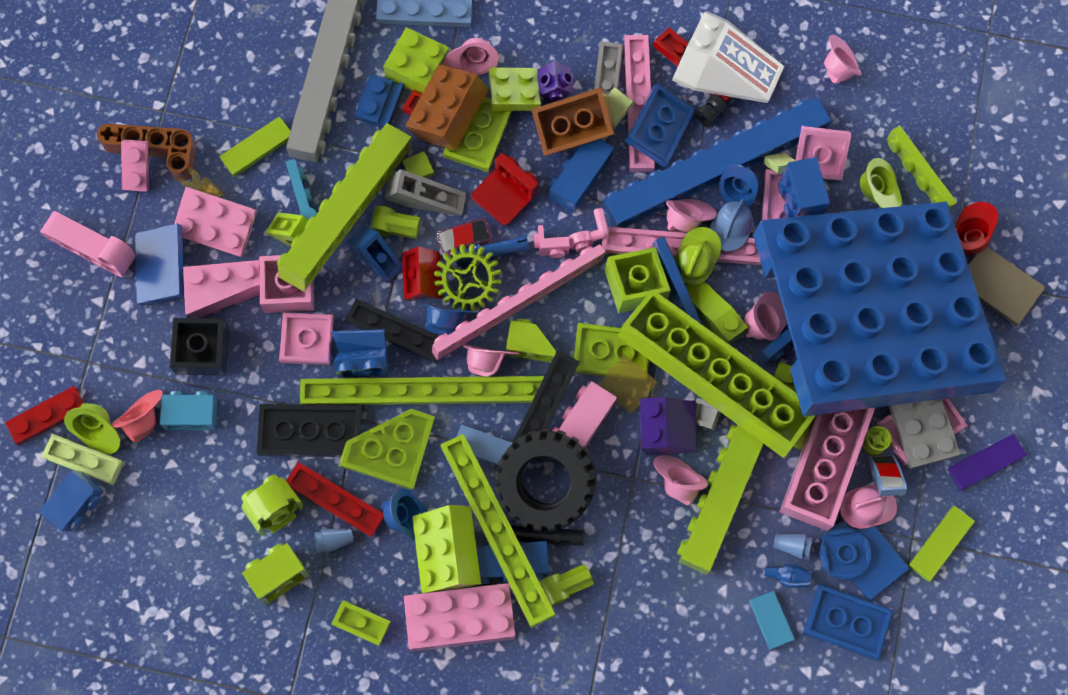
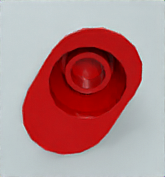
(976, 227)

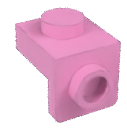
(551, 247)

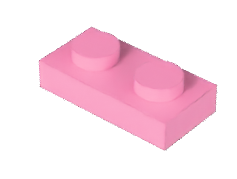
(135, 165)

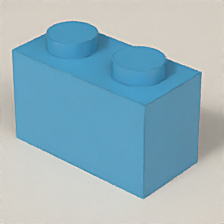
(188, 411)

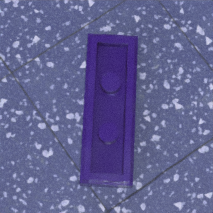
(986, 462)

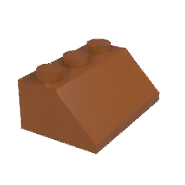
(574, 121)

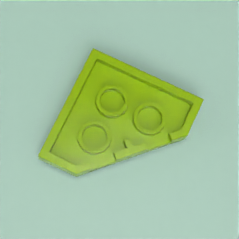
(391, 449)

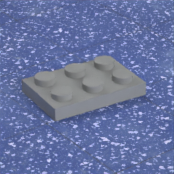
(924, 432)

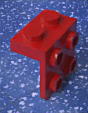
(506, 190)

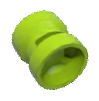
(880, 436)

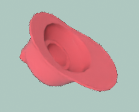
(140, 417)

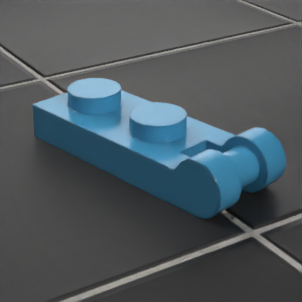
(302, 195)

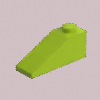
(716, 313)

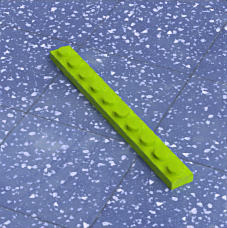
(419, 390)

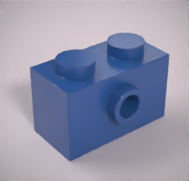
(71, 501)

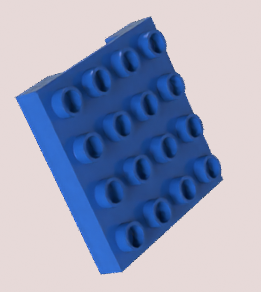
(879, 308)

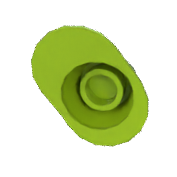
(880, 184)
(698, 255)
(93, 427)

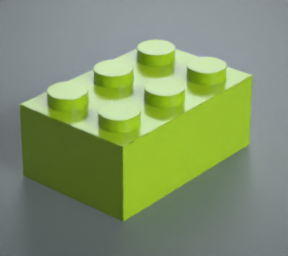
(446, 549)

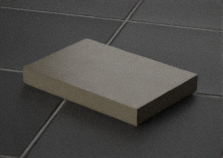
(1003, 286)

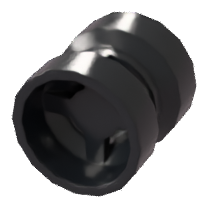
(711, 111)

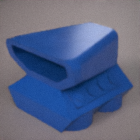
(361, 353)

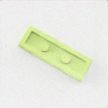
(82, 459)

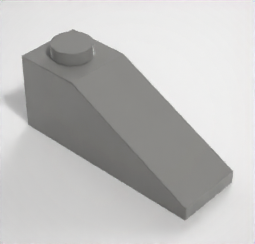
(424, 194)

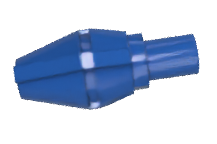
(790, 575)

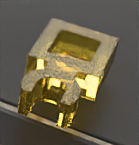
(204, 185)

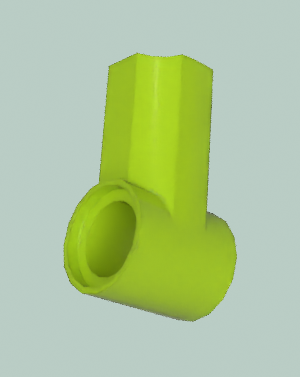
(389, 223)
(560, 587)

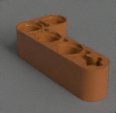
(112, 134)

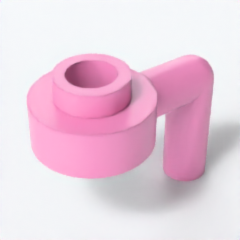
(584, 239)

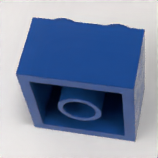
(803, 188)

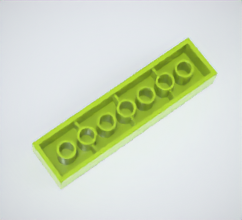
(716, 372)

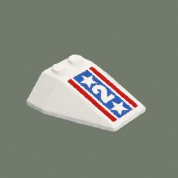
(727, 62)

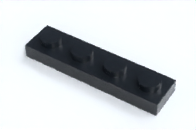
(397, 330)
(548, 394)

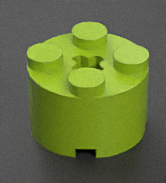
(271, 505)

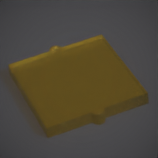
(627, 383)

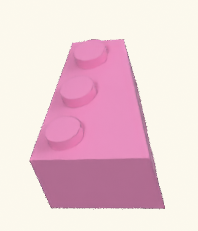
(219, 286)

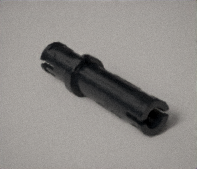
(559, 537)

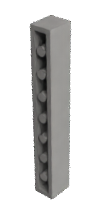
(324, 79)

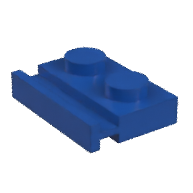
(379, 101)

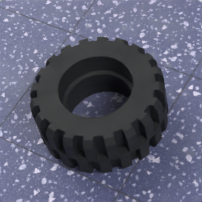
(522, 504)

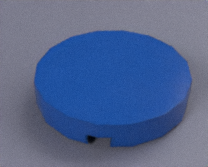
(845, 554)

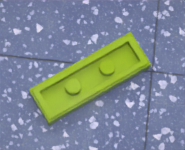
(256, 147)
(941, 543)

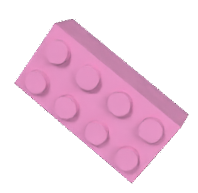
(459, 617)

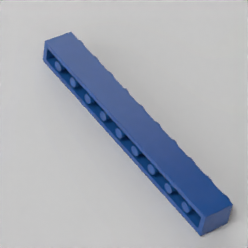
(706, 167)

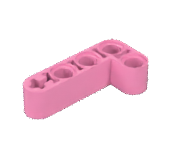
(107, 253)

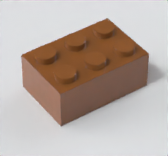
(447, 107)

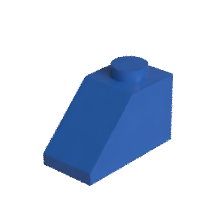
(375, 253)

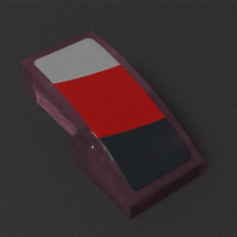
(466, 233)

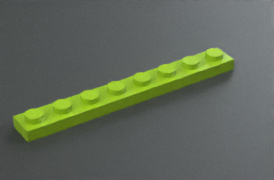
(498, 531)

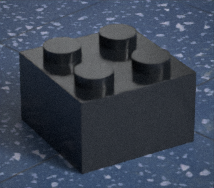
(199, 346)

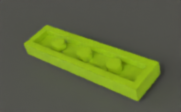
(919, 168)

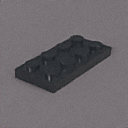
(307, 429)

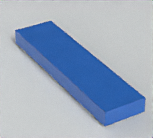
(674, 278)

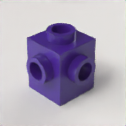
(555, 81)

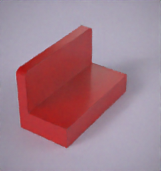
(418, 273)

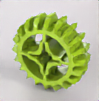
(477, 258)

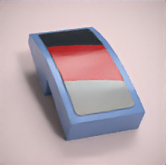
(887, 475)

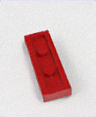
(43, 416)

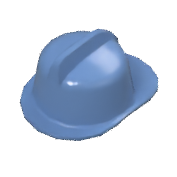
(733, 225)

